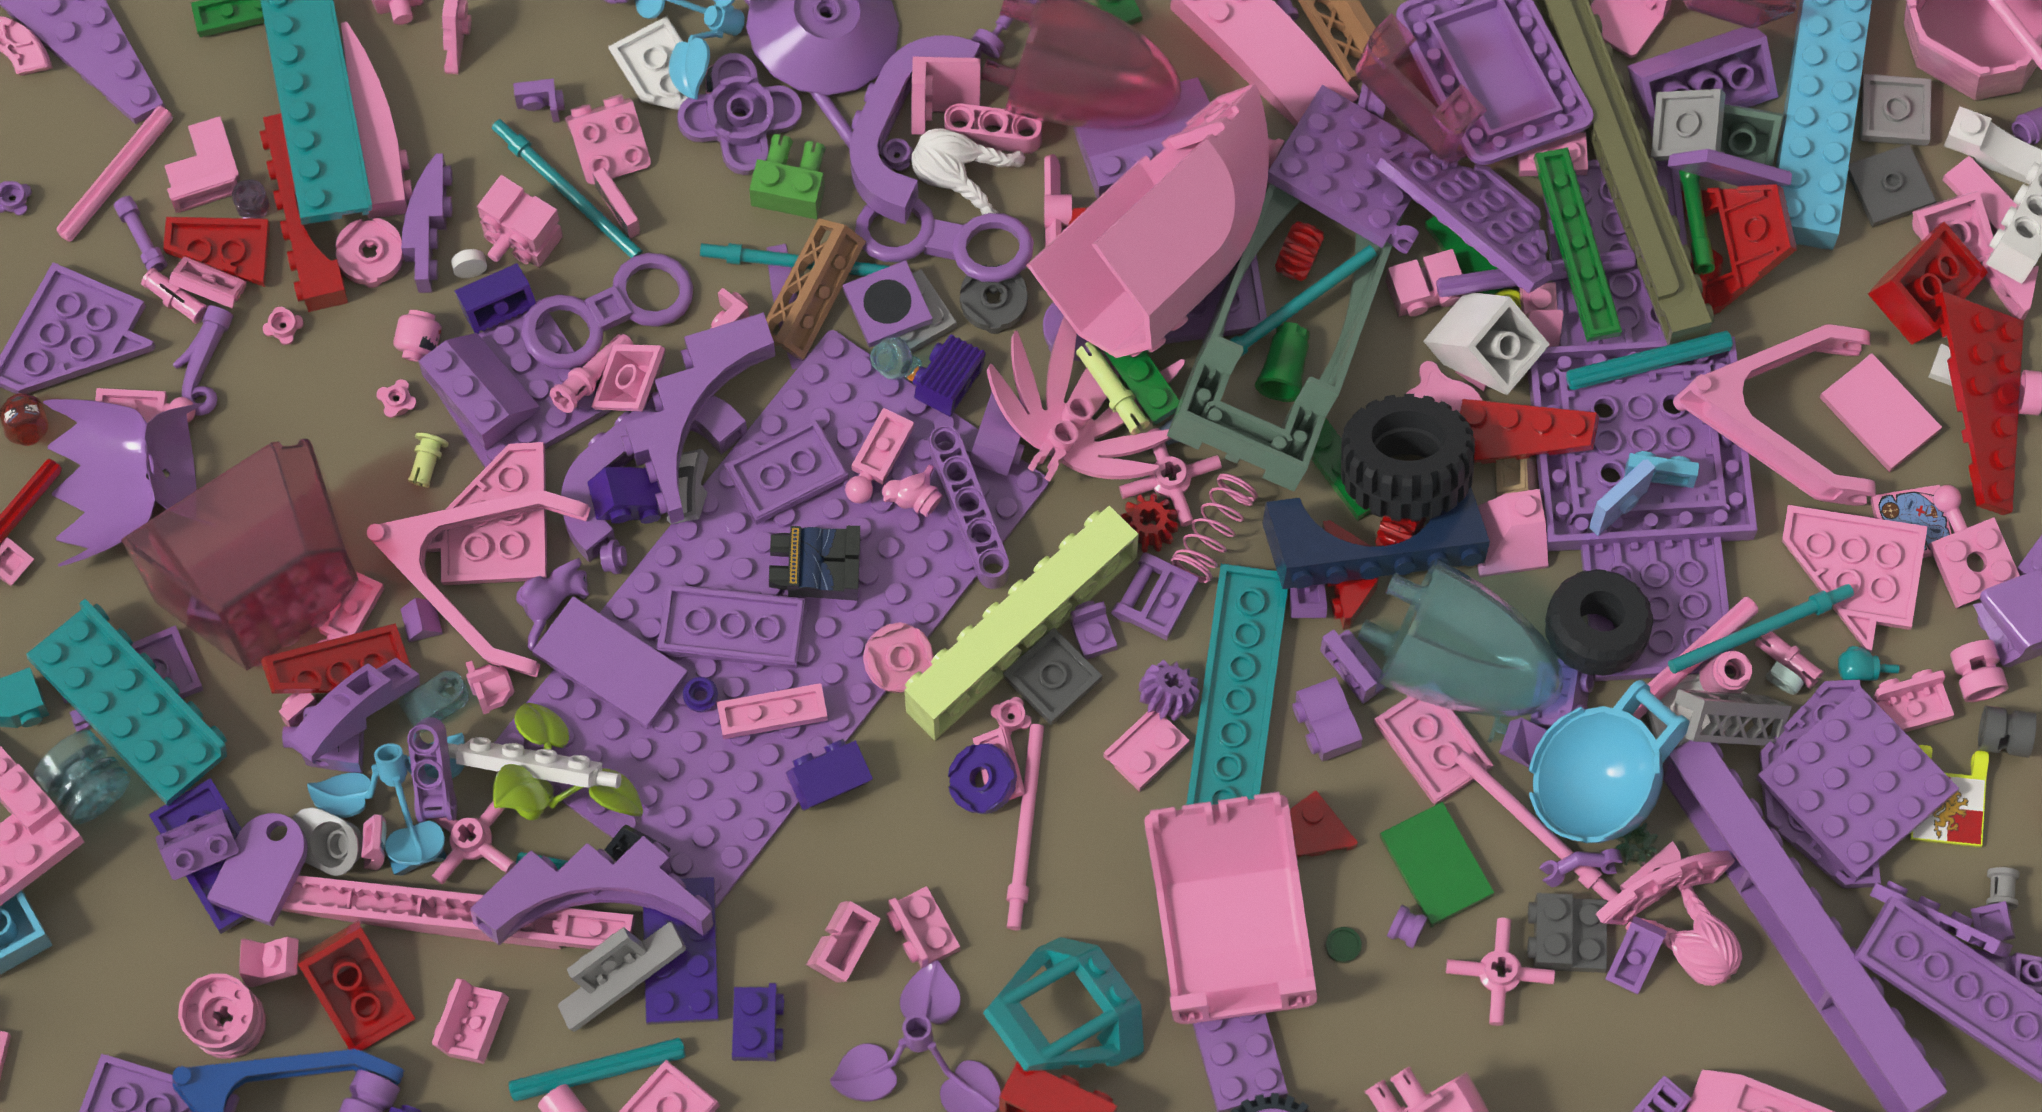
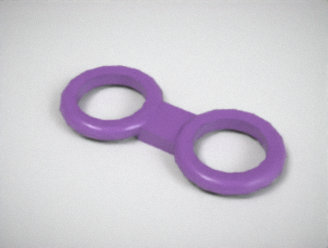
(951, 242)
(607, 310)

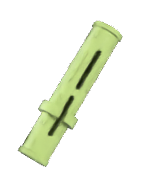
(1120, 398)

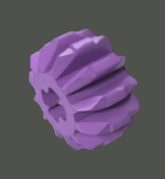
(1168, 690)

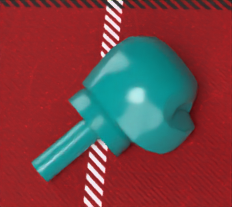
(1861, 665)

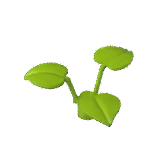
(530, 796)

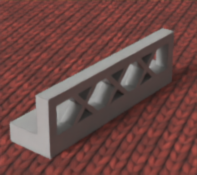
(1738, 707)

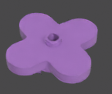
(737, 90)

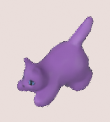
(543, 595)

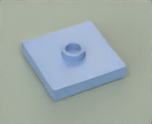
(1622, 497)

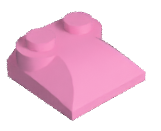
(1964, 216)

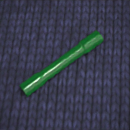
(1700, 243)

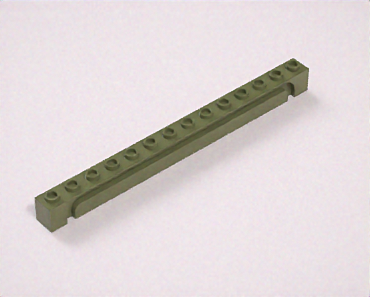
(1630, 173)

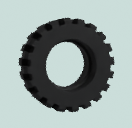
(1400, 486)

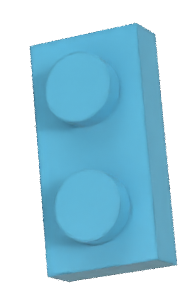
(1672, 471)

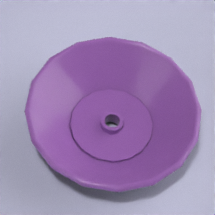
(819, 51)

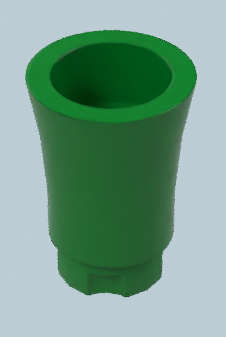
(1284, 363)

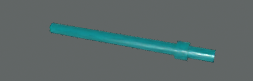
(521, 147)
(736, 254)
(1305, 298)
(1817, 603)

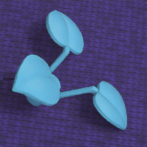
(691, 59)
(347, 795)

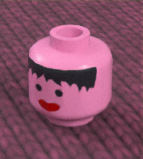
(416, 334)

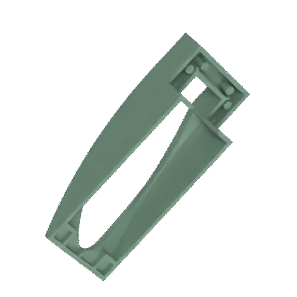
(1283, 449)

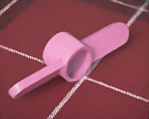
(1056, 206)

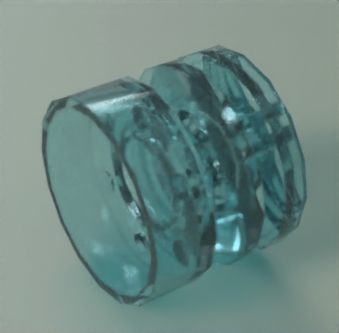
(81, 777)

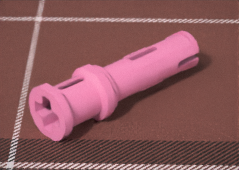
(583, 380)

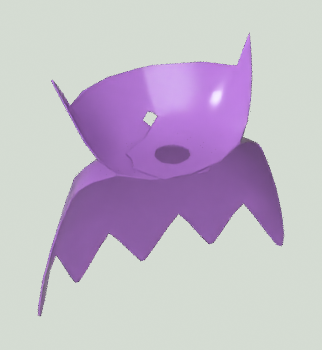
(114, 458)

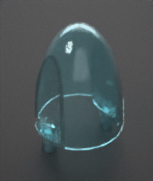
(1465, 648)

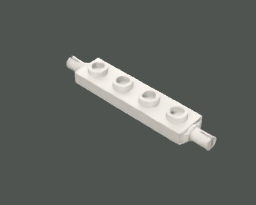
(541, 764)

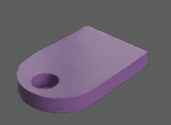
(262, 871)

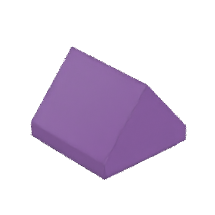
(420, 620)

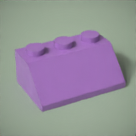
(478, 388)

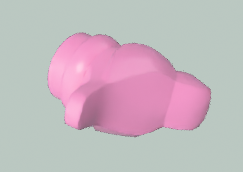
(914, 492)

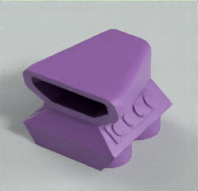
(2013, 617)

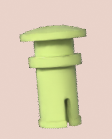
(426, 458)

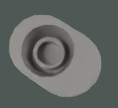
(331, 841)

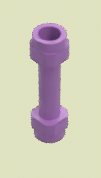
(129, 212)

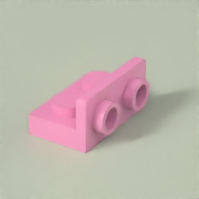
(923, 927)

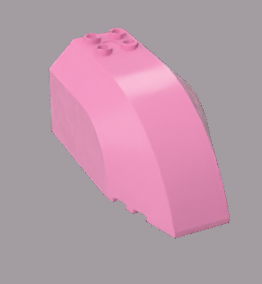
(1163, 230)

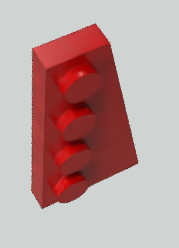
(1527, 430)
(328, 663)

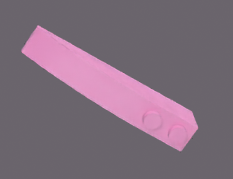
(377, 133)

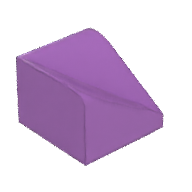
(1521, 740)

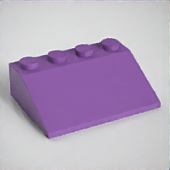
(1114, 151)

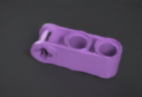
(432, 795)

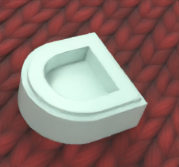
(1784, 678)

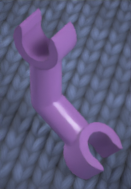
(1603, 860)

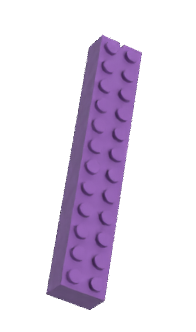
(1802, 930)

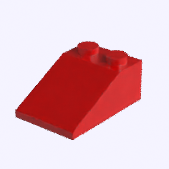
(1931, 267)
(355, 987)

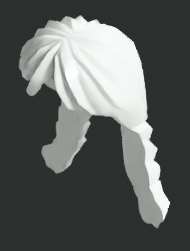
(941, 161)

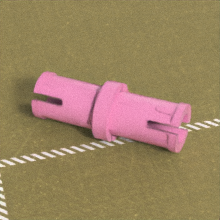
(158, 283)
(1790, 658)

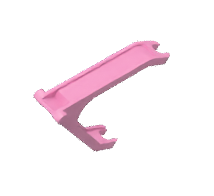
(1720, 404)
(409, 538)

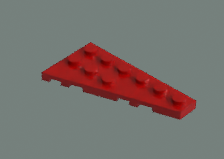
(1986, 390)

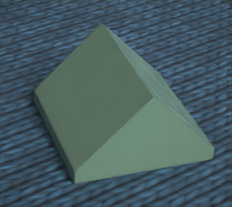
(1750, 133)

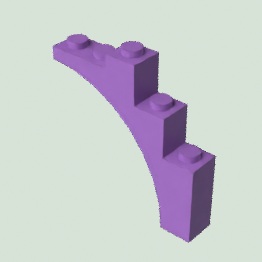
(710, 362)
(589, 877)

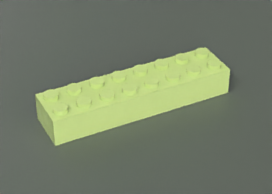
(1011, 628)

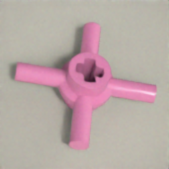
(1171, 489)
(473, 850)
(1511, 967)

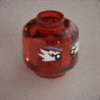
(23, 419)

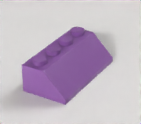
(1730, 61)

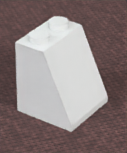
(1487, 340)

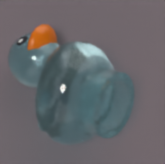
(894, 359)

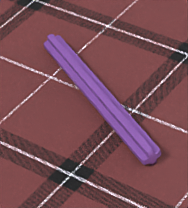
(1497, 279)

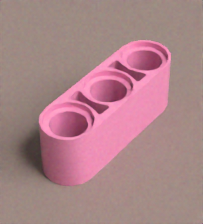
(1005, 139)

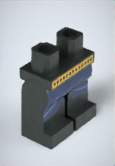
(820, 562)

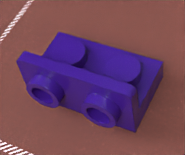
(756, 1023)

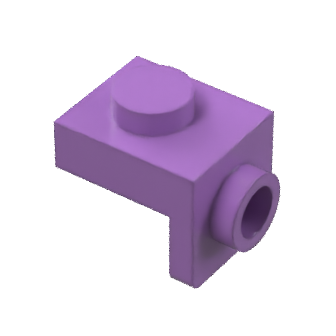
(1308, 602)

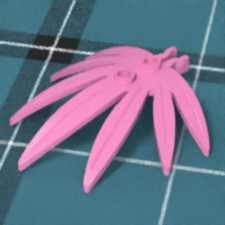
(1067, 428)

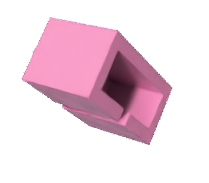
(1415, 288)
(850, 932)

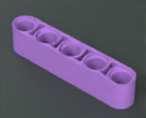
(969, 491)

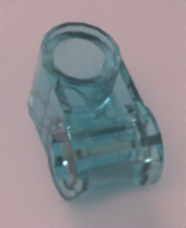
(433, 699)

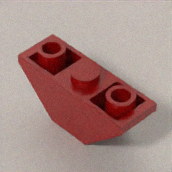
(1352, 594)

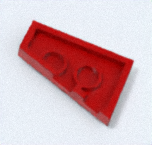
(225, 244)

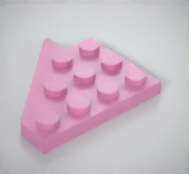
(504, 547)
(1868, 553)

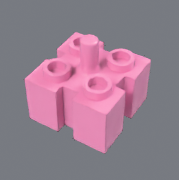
(518, 222)

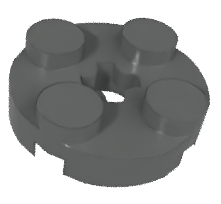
(994, 316)

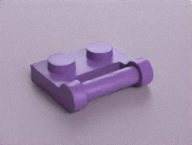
(1165, 600)

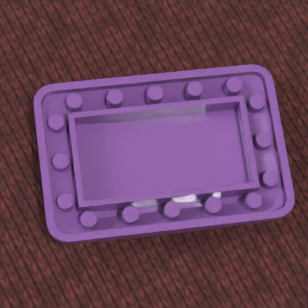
(1506, 63)

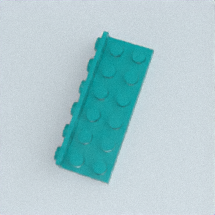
(129, 702)

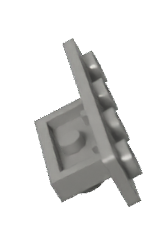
(615, 970)

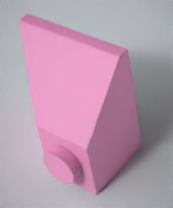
(629, 377)
(1515, 533)

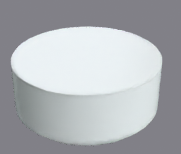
(469, 263)

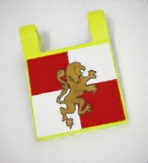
(1962, 816)

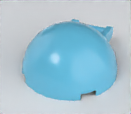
(1603, 767)

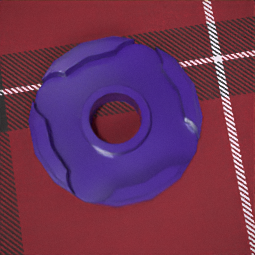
(999, 785)

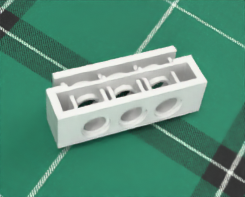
(2020, 243)

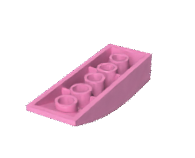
(1265, 51)

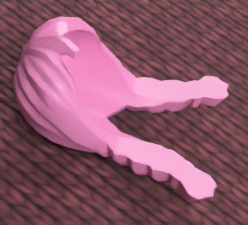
(1708, 951)

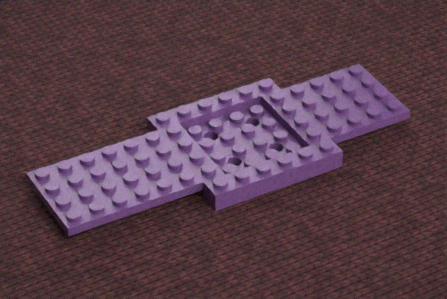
(1673, 532)

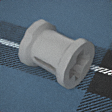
(2003, 886)

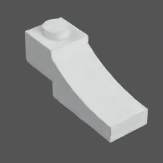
(1991, 146)

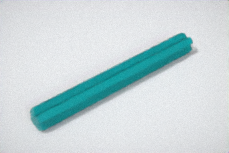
(1649, 360)
(597, 1069)

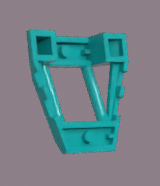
(1119, 1023)

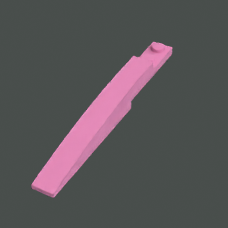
(443, 913)

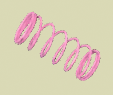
(1241, 498)

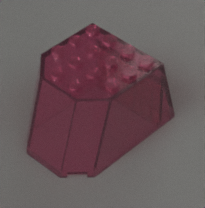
(250, 554)

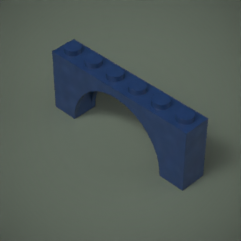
(1312, 556)

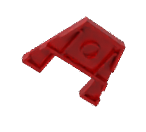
(1755, 234)

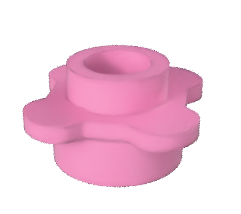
(276, 318)
(399, 407)
(1014, 707)

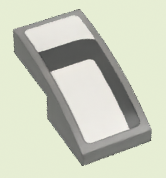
(690, 488)

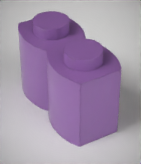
(1328, 719)

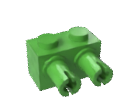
(789, 187)

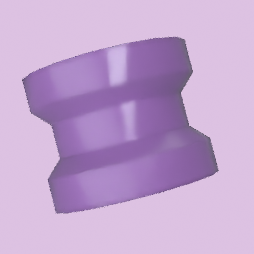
(1371, 102)
(1407, 926)

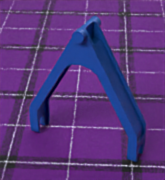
(210, 1086)

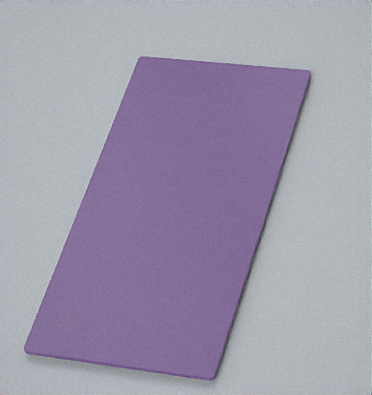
(728, 797)

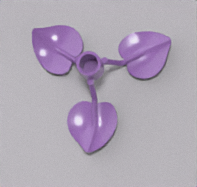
(927, 998)

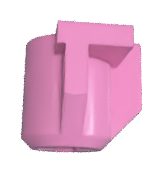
(490, 685)

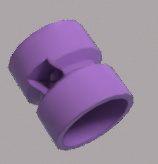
(370, 1093)

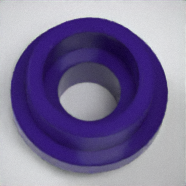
(700, 684)

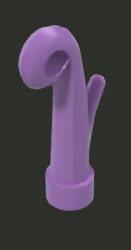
(199, 353)

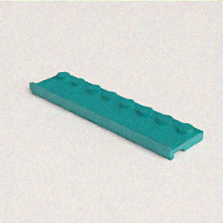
(316, 109)

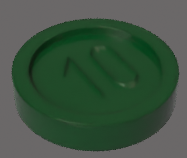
(1343, 945)

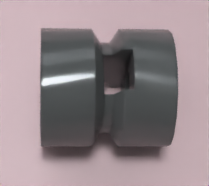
(2007, 731)

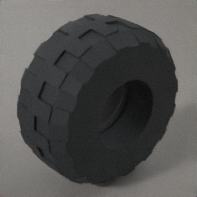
(1606, 595)

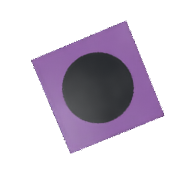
(887, 303)

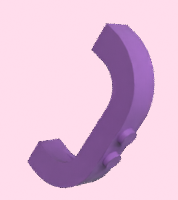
(877, 185)
(715, 422)

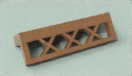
(1348, 18)
(816, 288)

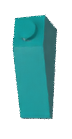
(21, 700)

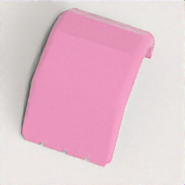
(1231, 908)

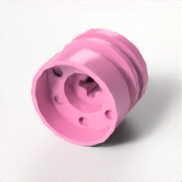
(215, 998)

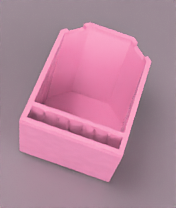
(1971, 45)

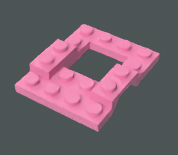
(33, 835)

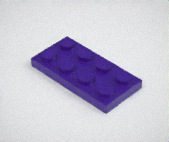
(186, 808)
(688, 984)

